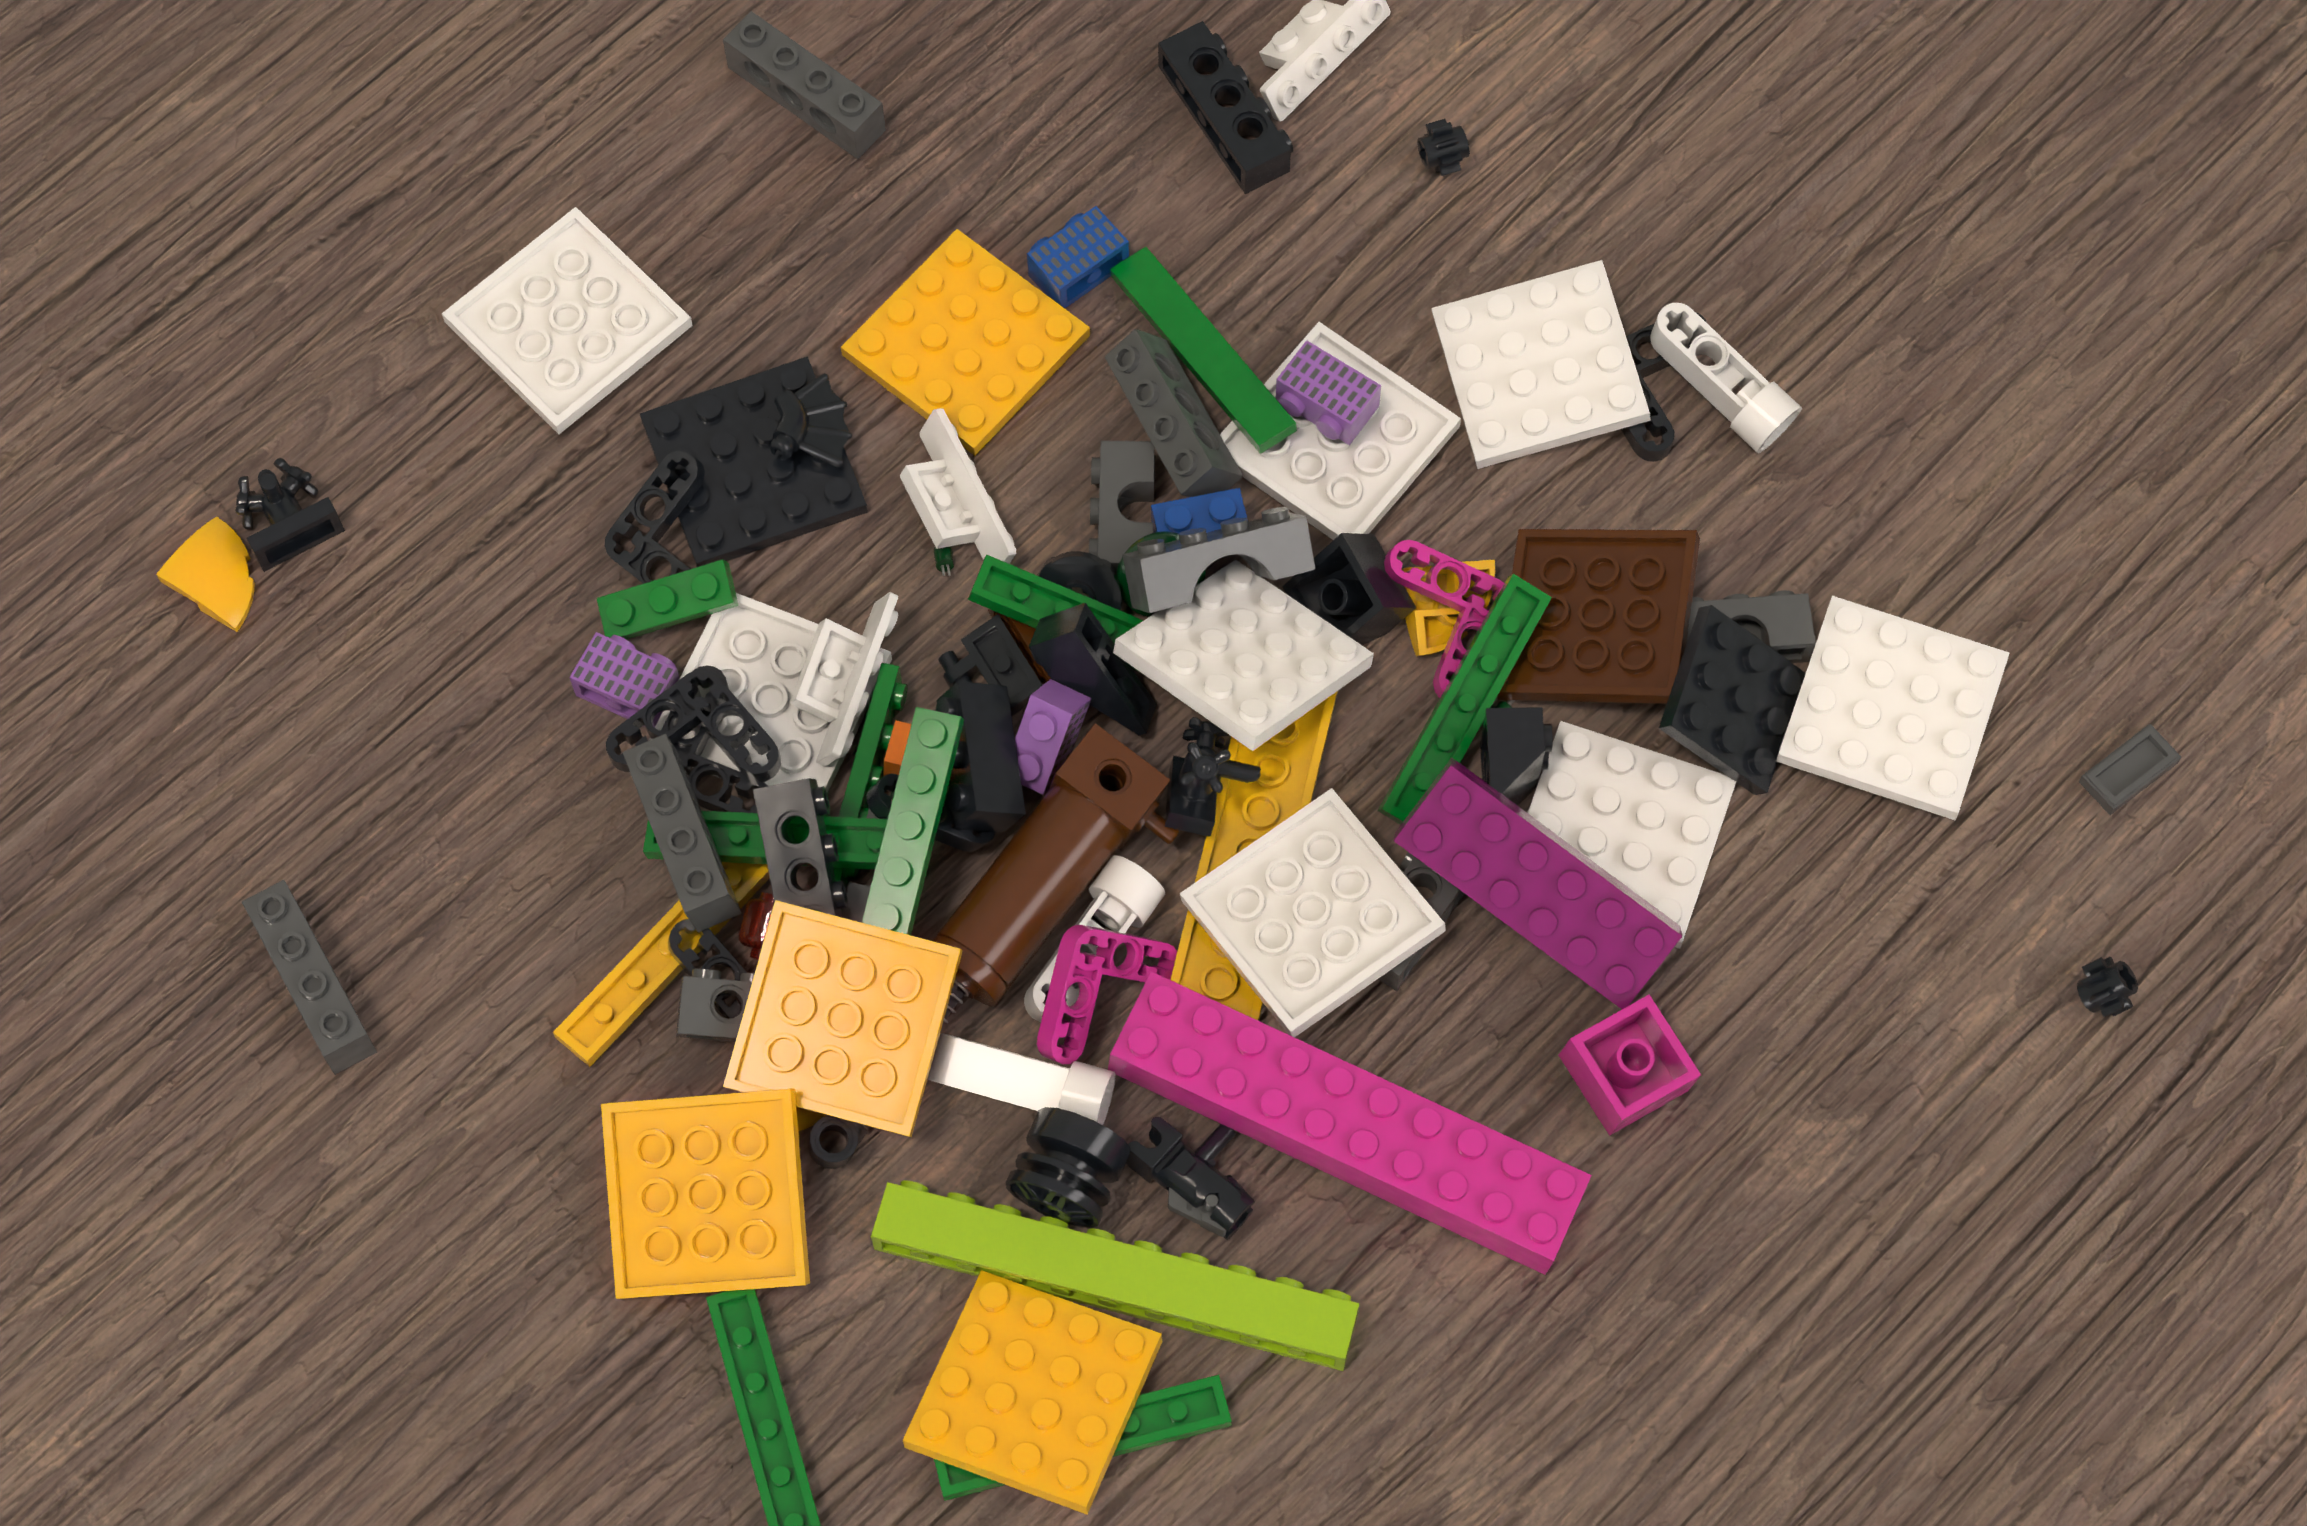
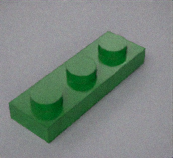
(668, 601)

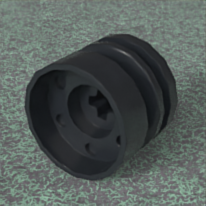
(1068, 1167)

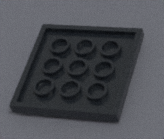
(747, 491)

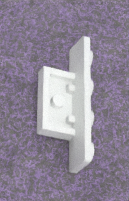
(1314, 47)
(952, 495)
(838, 672)

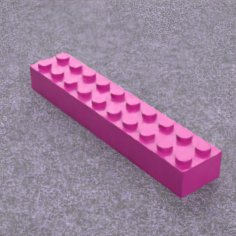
(1348, 1123)

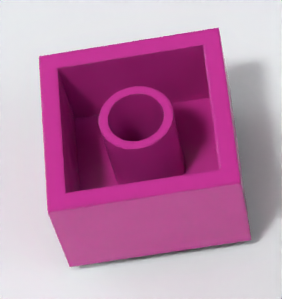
(1629, 1064)

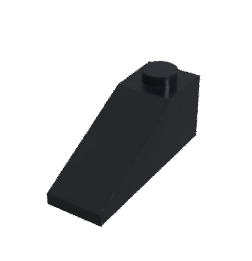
(1081, 657)

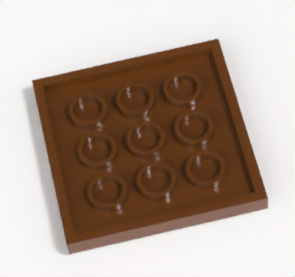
(1612, 614)

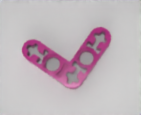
(1471, 611)
(1087, 971)

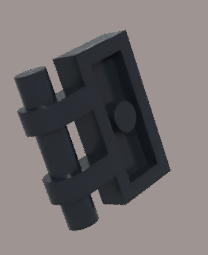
(998, 658)

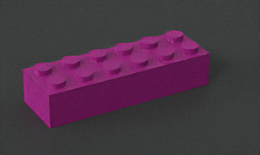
(1538, 884)

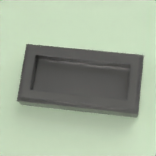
(2130, 769)

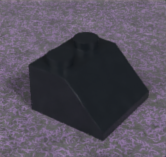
(1352, 588)
(1514, 750)

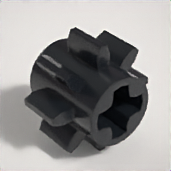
(1443, 147)
(2107, 986)

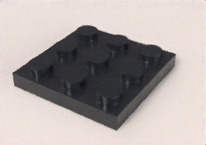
(1732, 700)

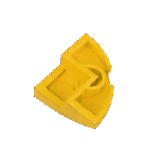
(213, 573)
(1433, 621)

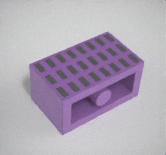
(1327, 393)
(620, 676)
(1048, 733)

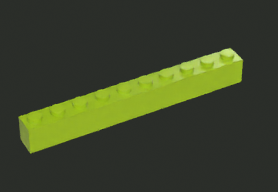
(1116, 1275)

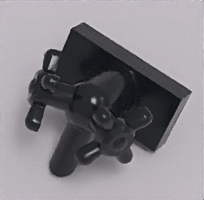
(291, 527)
(1195, 778)

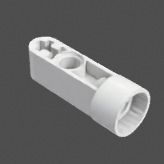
(1757, 411)
(1122, 898)
(1022, 1078)

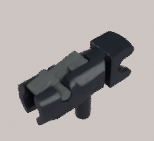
(1191, 1178)

